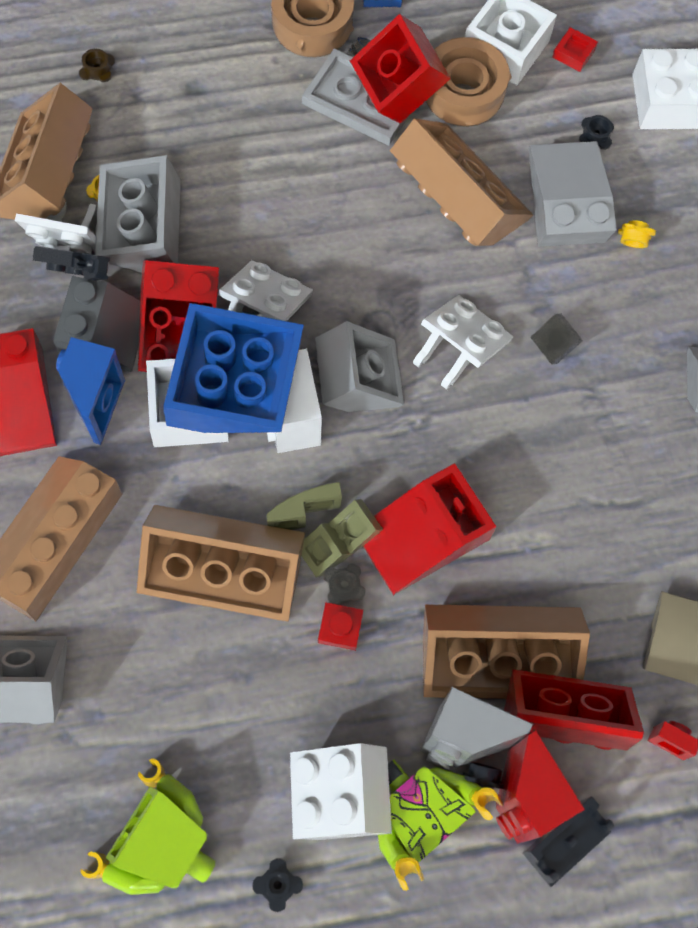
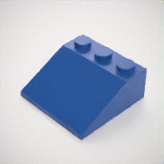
(232, 372)

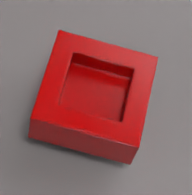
(575, 49)
(340, 626)
(674, 739)

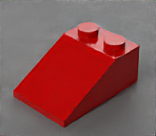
(24, 395)

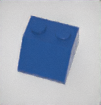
(93, 383)

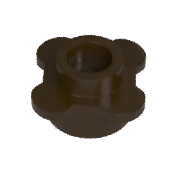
(100, 60)

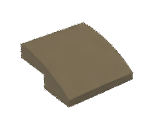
(674, 639)

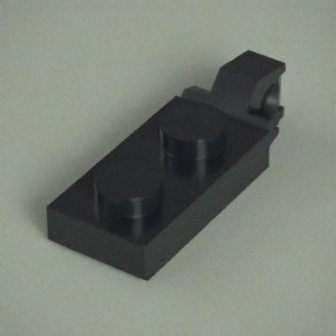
(88, 265)

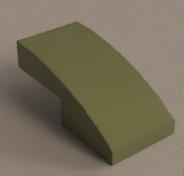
(291, 512)
(340, 537)

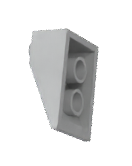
(571, 194)

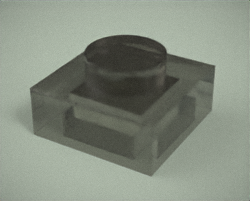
(556, 338)

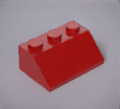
(575, 710)
(534, 792)

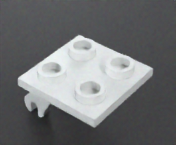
(52, 231)
(265, 292)
(465, 329)

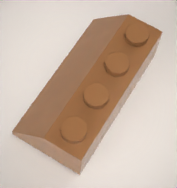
(43, 154)
(459, 182)
(53, 533)
(219, 562)
(480, 646)

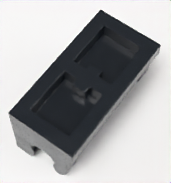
(569, 842)

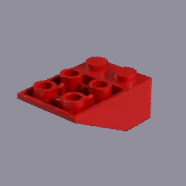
(164, 305)
(428, 529)

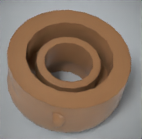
(312, 37)
(473, 64)

